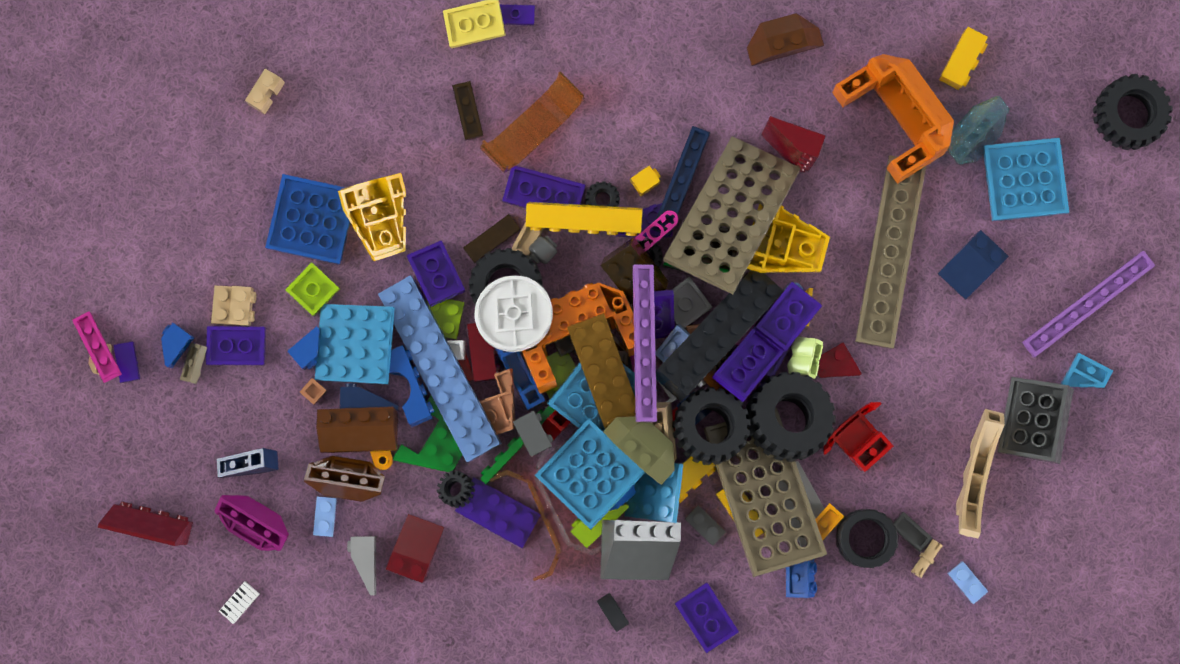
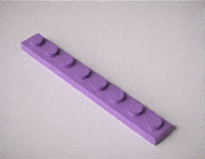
(1088, 304)
(644, 343)

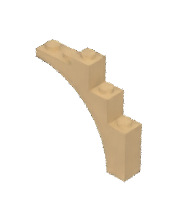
(976, 473)

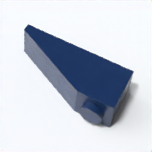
(357, 397)
(248, 463)

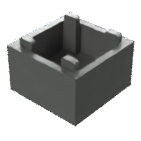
(533, 433)

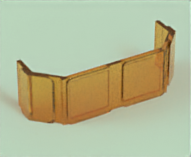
(534, 124)
(546, 520)

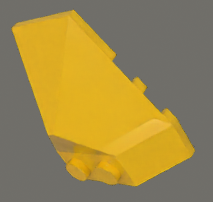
(377, 214)
(790, 246)

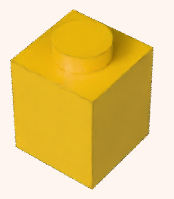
(645, 180)

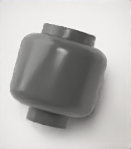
(542, 250)

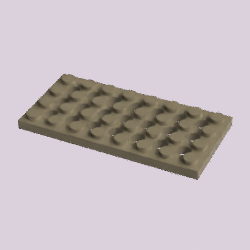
(709, 194)
(740, 508)

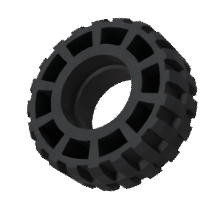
(809, 398)

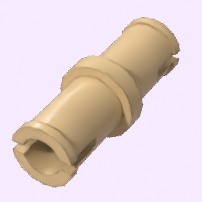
(926, 558)

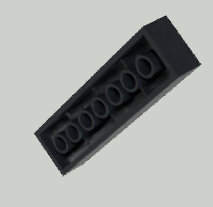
(717, 334)

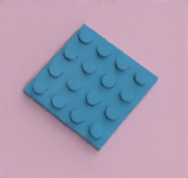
(1025, 179)
(355, 343)
(576, 401)
(589, 474)

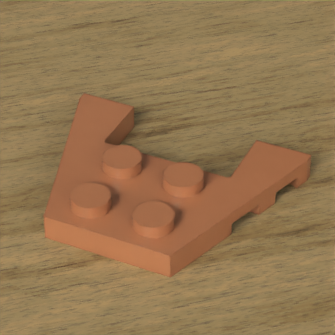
(501, 407)

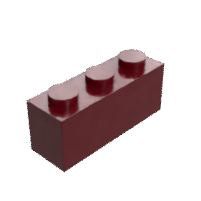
(482, 356)

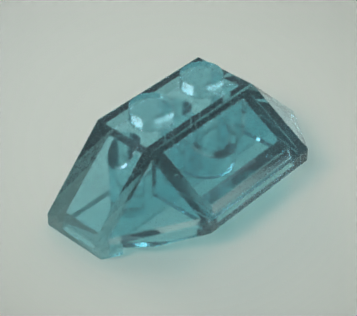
(978, 128)

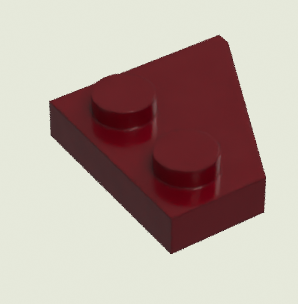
(837, 363)

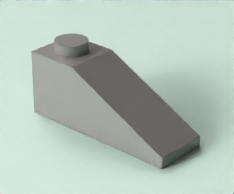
(364, 557)

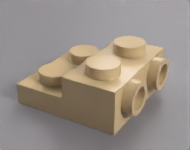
(233, 305)

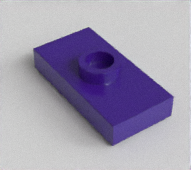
(518, 14)

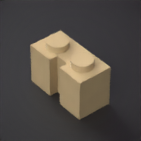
(263, 89)

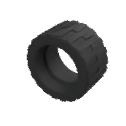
(890, 535)

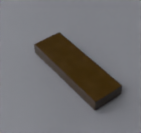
(467, 110)
(491, 238)

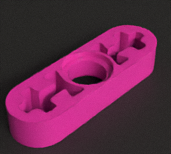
(670, 226)

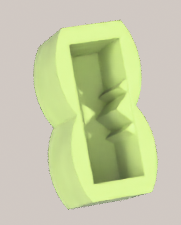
(805, 356)

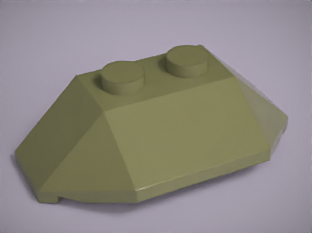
(644, 446)

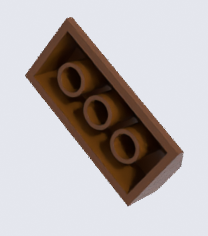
(357, 429)

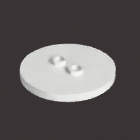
(513, 313)

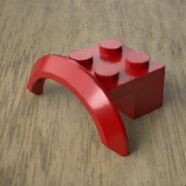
(860, 439)

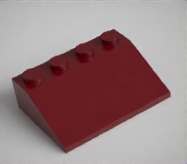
(793, 142)
(147, 524)

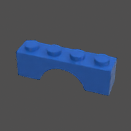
(522, 378)
(416, 408)

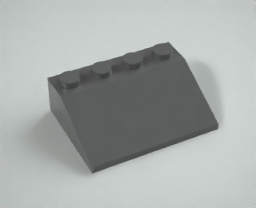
(1036, 420)
(638, 549)

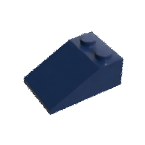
(973, 264)

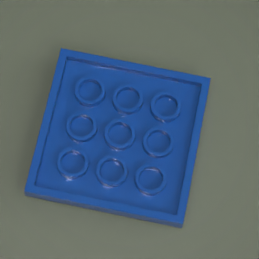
(308, 220)

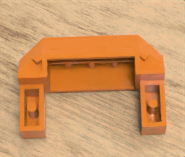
(910, 103)
(574, 308)

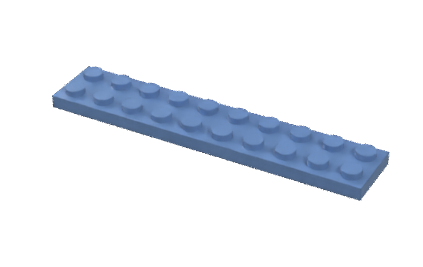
(440, 369)

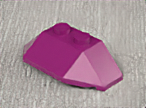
(252, 522)

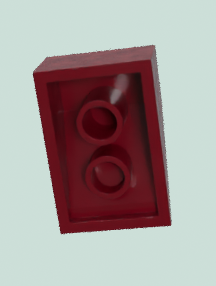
(415, 548)

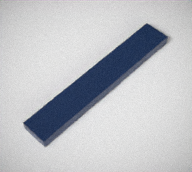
(683, 176)

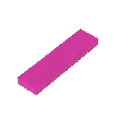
(96, 347)

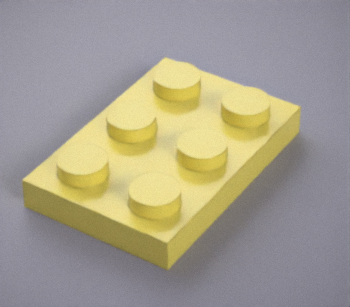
(474, 23)

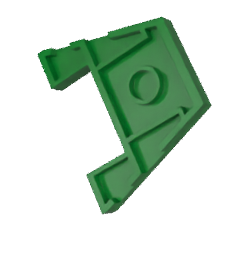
(438, 452)

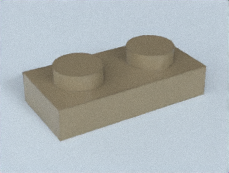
(193, 363)

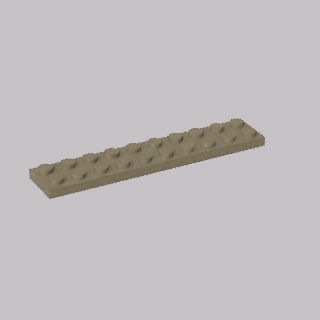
(889, 259)

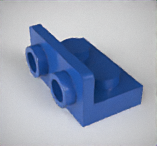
(801, 580)

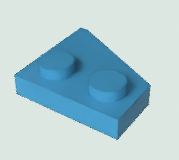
(1086, 373)

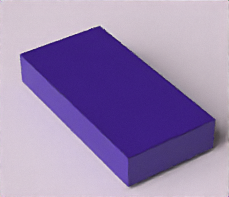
(127, 362)

